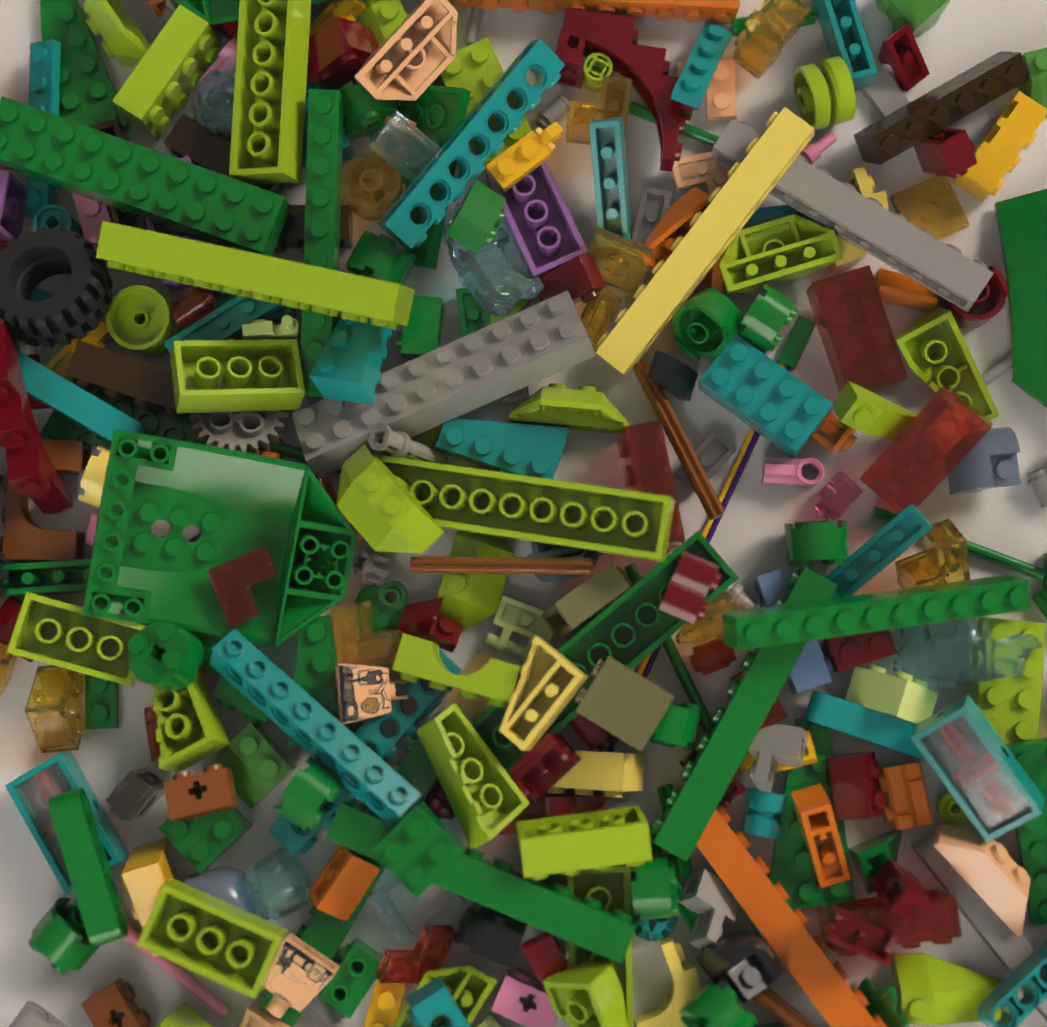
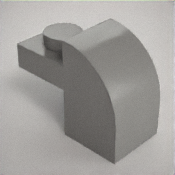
(775, 745)
(712, 902)

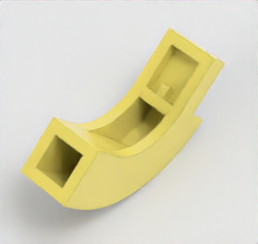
(865, 186)
(683, 986)

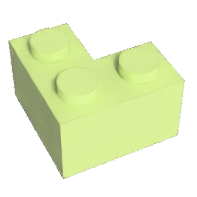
(891, 695)

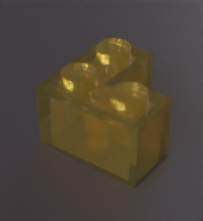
(768, 33)
(612, 104)
(941, 561)
(357, 640)
(54, 709)

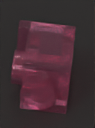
(837, 497)

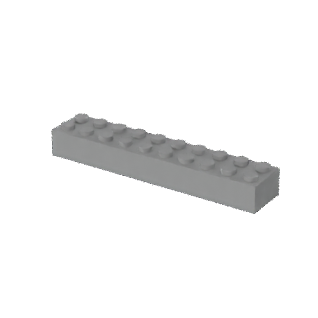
(449, 381)

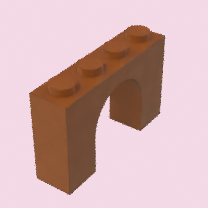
(22, 536)

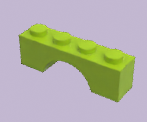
(422, 660)

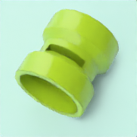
(593, 79)

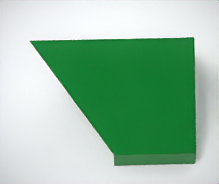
(873, 854)

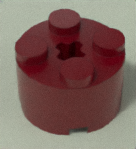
(986, 305)

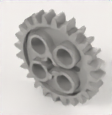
(236, 433)

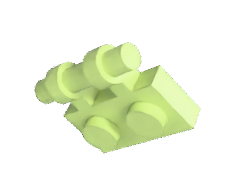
(266, 330)
(521, 619)

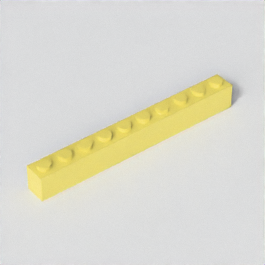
(706, 240)

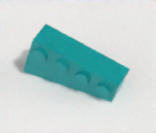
(351, 362)
(506, 446)

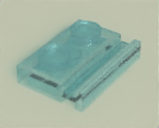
(403, 146)

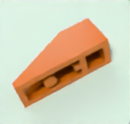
(675, 223)
(821, 835)

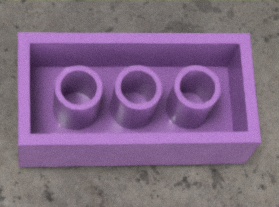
(539, 222)

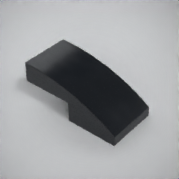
(672, 375)

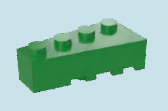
(316, 664)

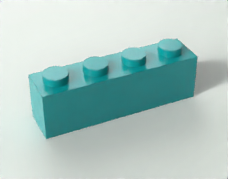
(847, 38)
(610, 175)

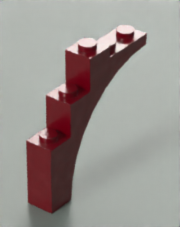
(643, 64)
(27, 460)

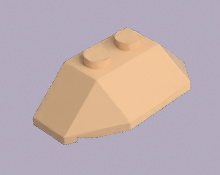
(412, 53)
(987, 871)

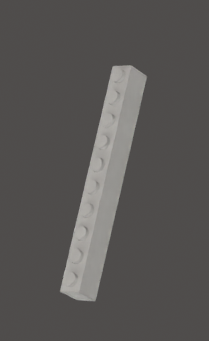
(866, 223)

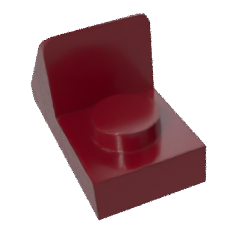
(904, 57)
(424, 622)
(545, 955)

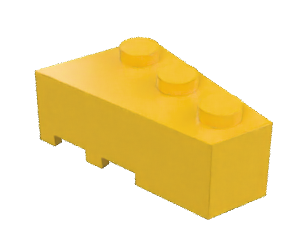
(1001, 146)
(145, 876)

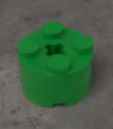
(363, 113)
(380, 259)
(766, 318)
(706, 324)
(816, 541)
(165, 656)
(678, 726)
(309, 794)
(655, 888)
(63, 937)
(715, 1008)

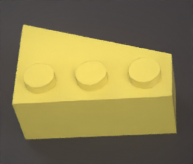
(542, 693)
(604, 771)

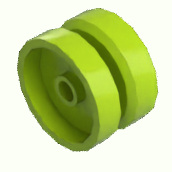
(824, 93)
(142, 320)

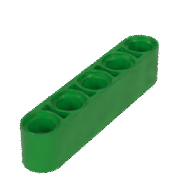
(88, 866)

